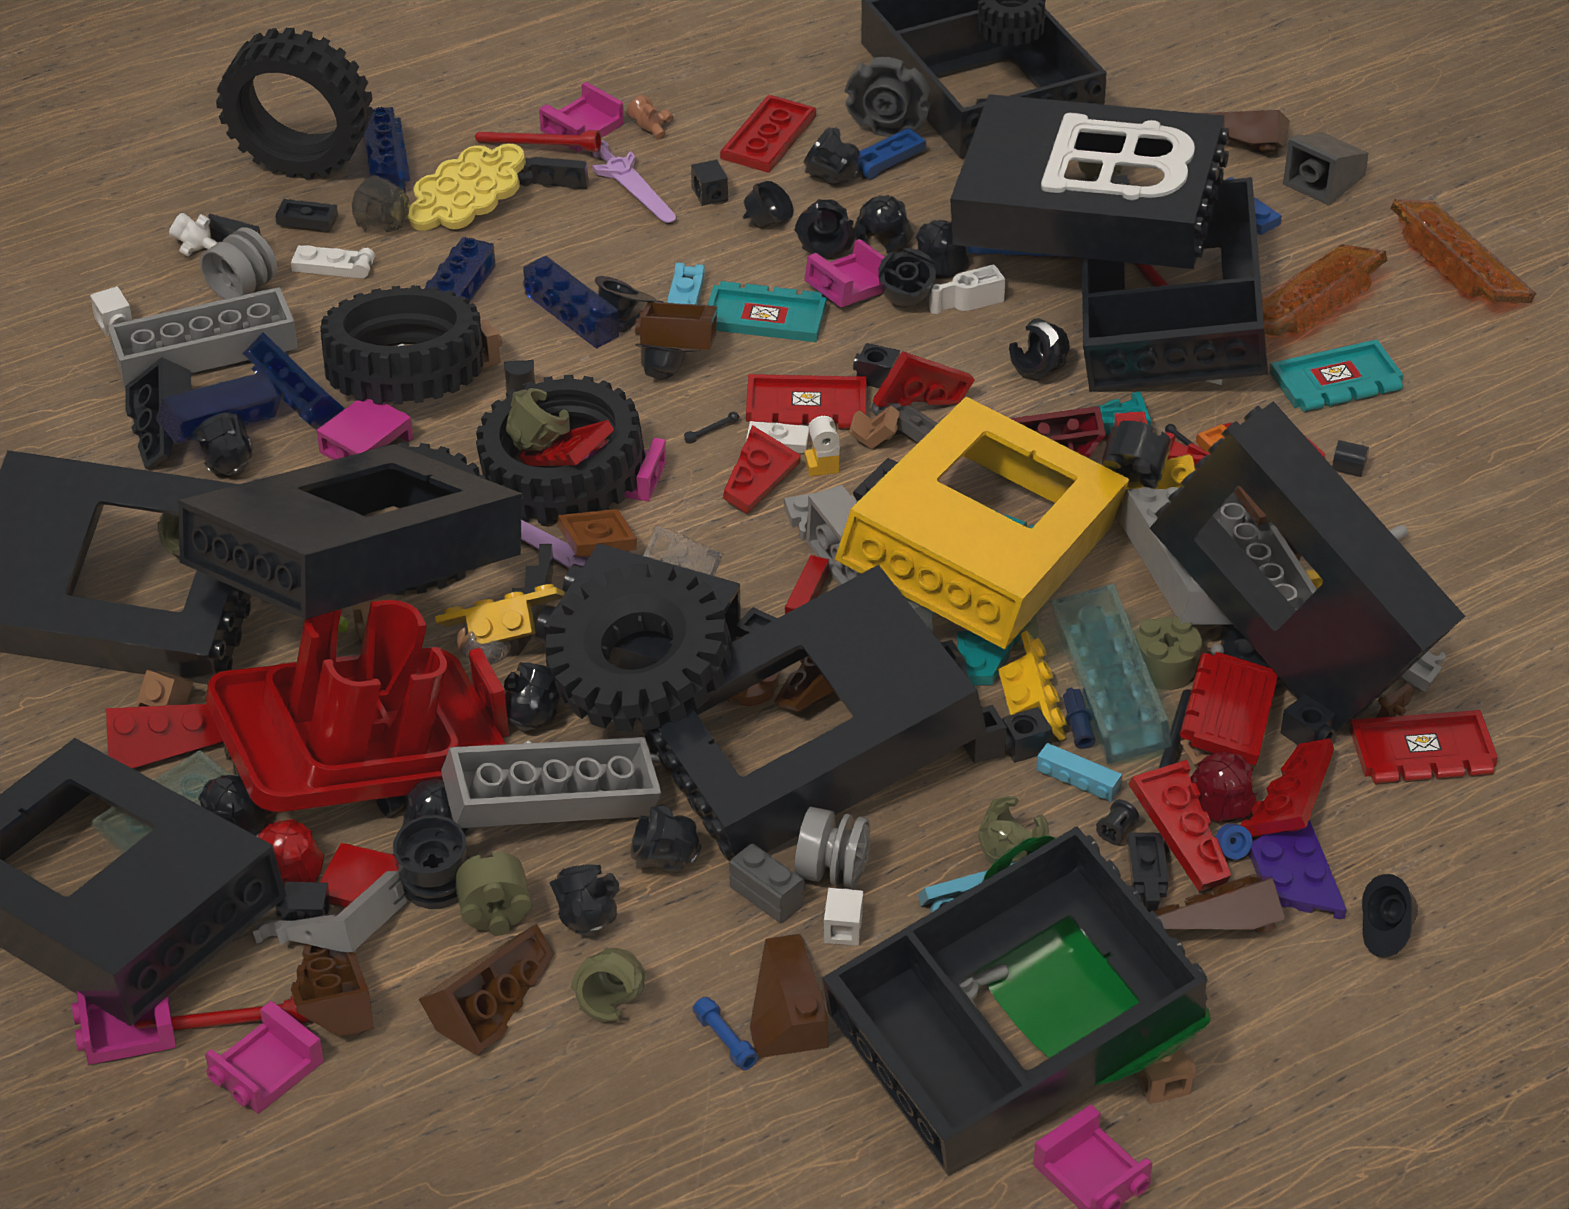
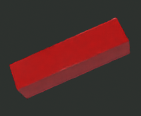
(809, 582)

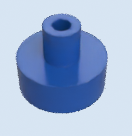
(1234, 840)

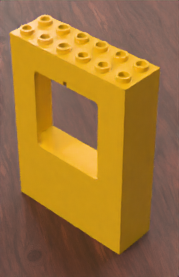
(964, 555)

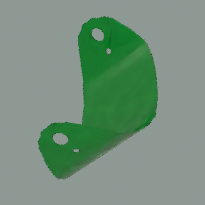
(1066, 989)

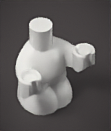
(192, 234)

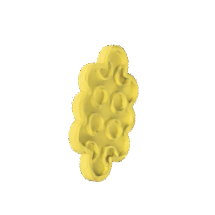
(466, 187)

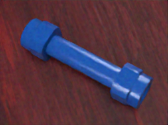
(741, 1052)

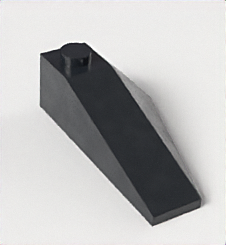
(143, 402)

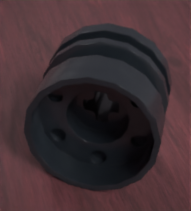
(428, 858)

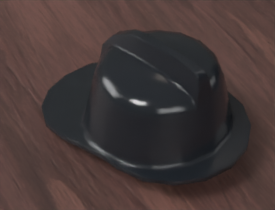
(768, 204)
(620, 295)
(662, 361)
(1387, 915)

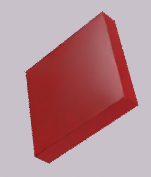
(489, 690)
(354, 871)

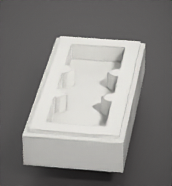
(792, 436)

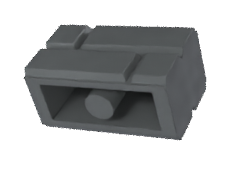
(766, 883)

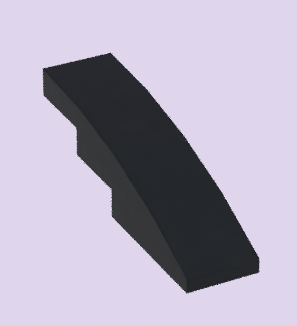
(535, 577)

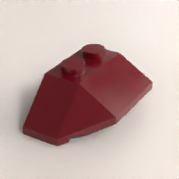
(1075, 429)

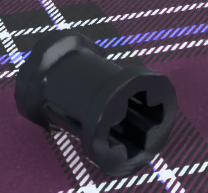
(1117, 821)

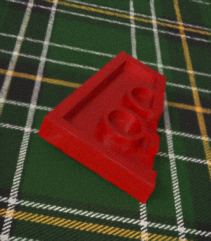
(922, 381)
(759, 469)

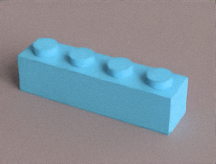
(1079, 772)

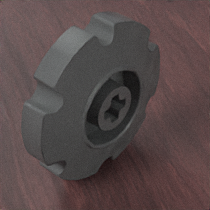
(887, 96)

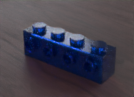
(386, 147)
(465, 268)
(571, 302)
(292, 380)
(249, 396)

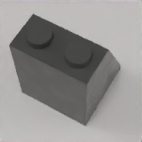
(1323, 166)

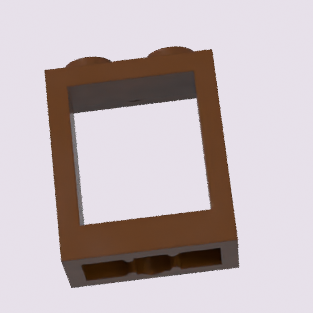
(677, 325)

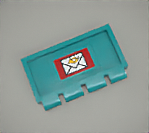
(768, 313)
(1337, 375)

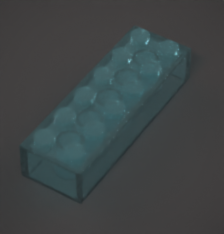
(1111, 674)

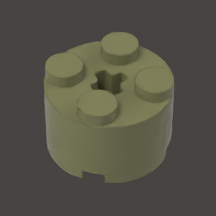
(1169, 651)
(493, 892)

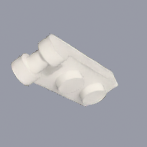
(333, 261)

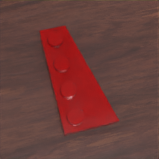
(571, 447)
(158, 732)
(1294, 793)
(1178, 815)

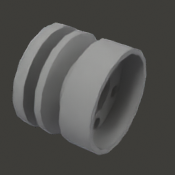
(238, 264)
(826, 846)

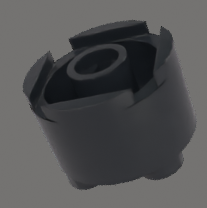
(1137, 452)

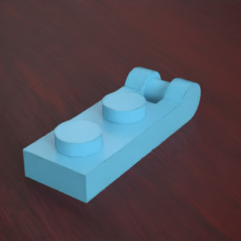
(684, 289)

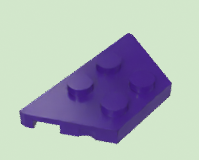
(1298, 870)

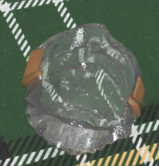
(494, 651)

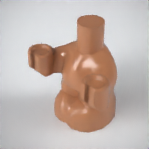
(647, 117)

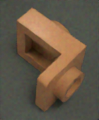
(490, 344)
(875, 430)

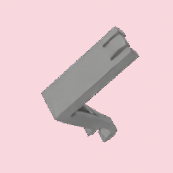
(348, 928)

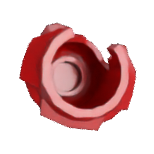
(295, 850)

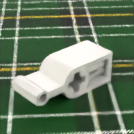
(969, 290)

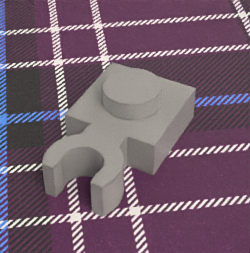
(797, 511)
(1424, 671)

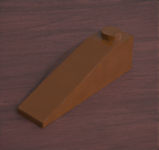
(332, 991)

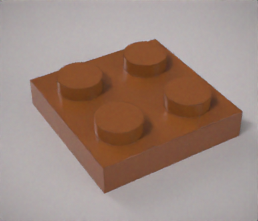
(588, 529)

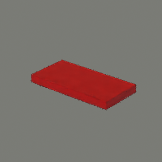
(768, 133)

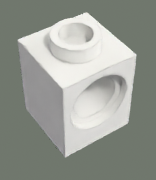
(110, 308)
(843, 916)

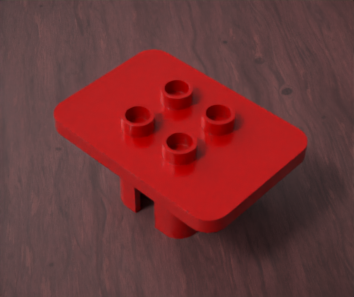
(348, 723)

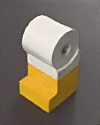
(826, 450)

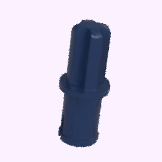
(1078, 718)

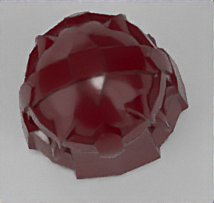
(1225, 786)

